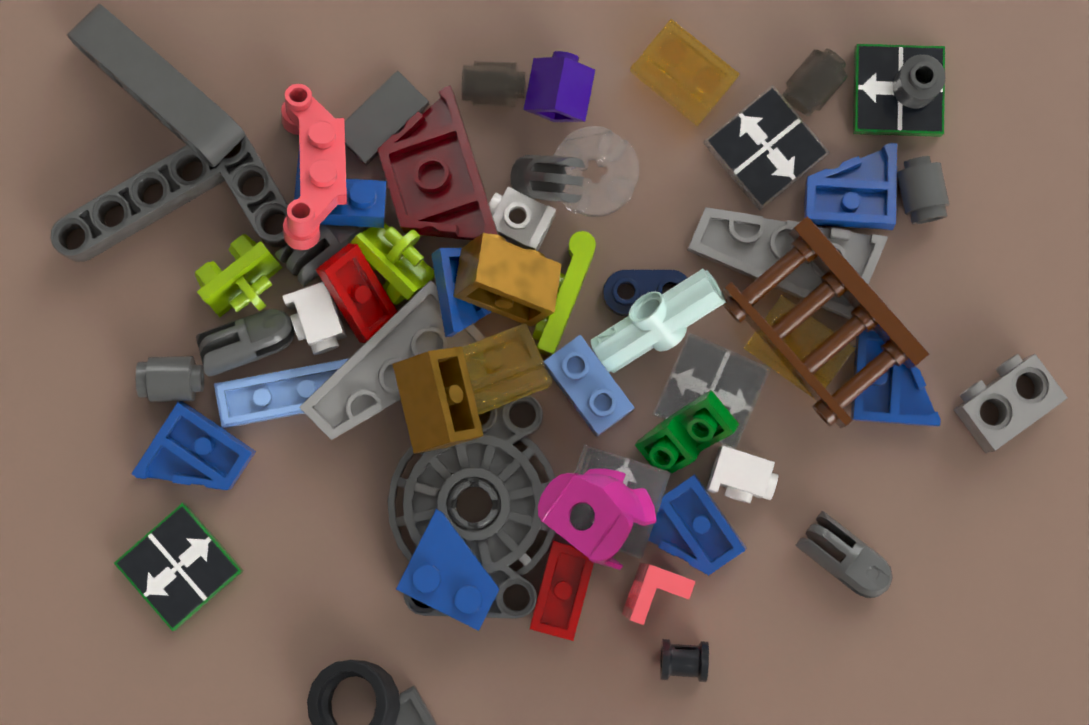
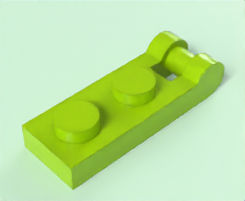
(550, 330)

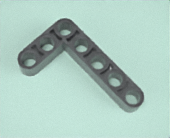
(175, 194)

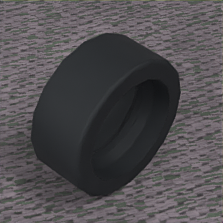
(328, 679)

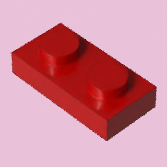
(356, 291)
(562, 592)

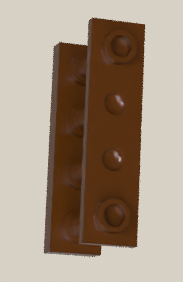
(838, 280)

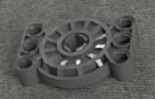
(514, 491)

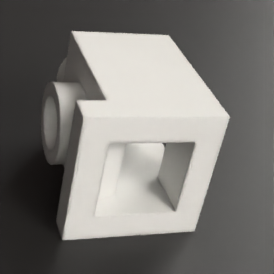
(531, 231)
(316, 318)
(742, 475)

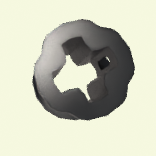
(684, 660)

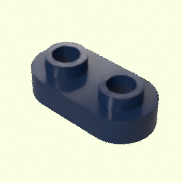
(641, 281)

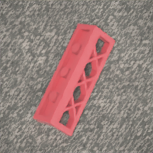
(644, 586)

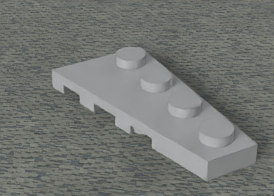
(367, 378)

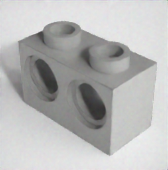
(1014, 410)

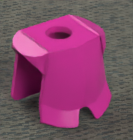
(613, 506)

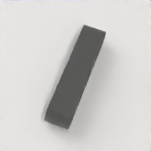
(156, 85)

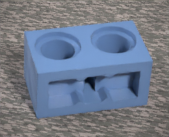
(588, 386)

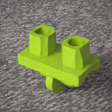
(395, 260)
(241, 280)

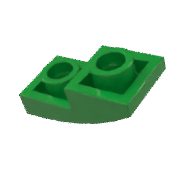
(687, 433)

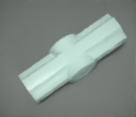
(658, 321)

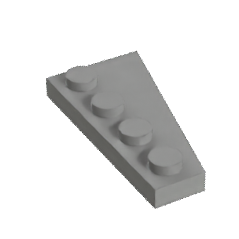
(755, 243)

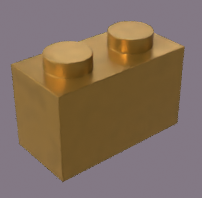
(507, 279)
(437, 399)

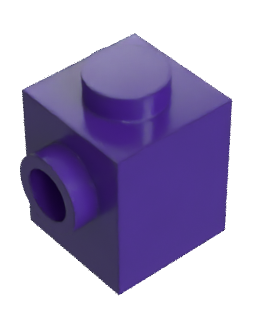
(559, 88)

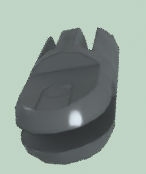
(546, 177)
(304, 262)
(244, 341)
(846, 557)

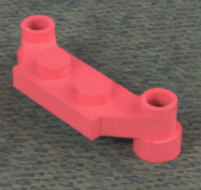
(320, 166)

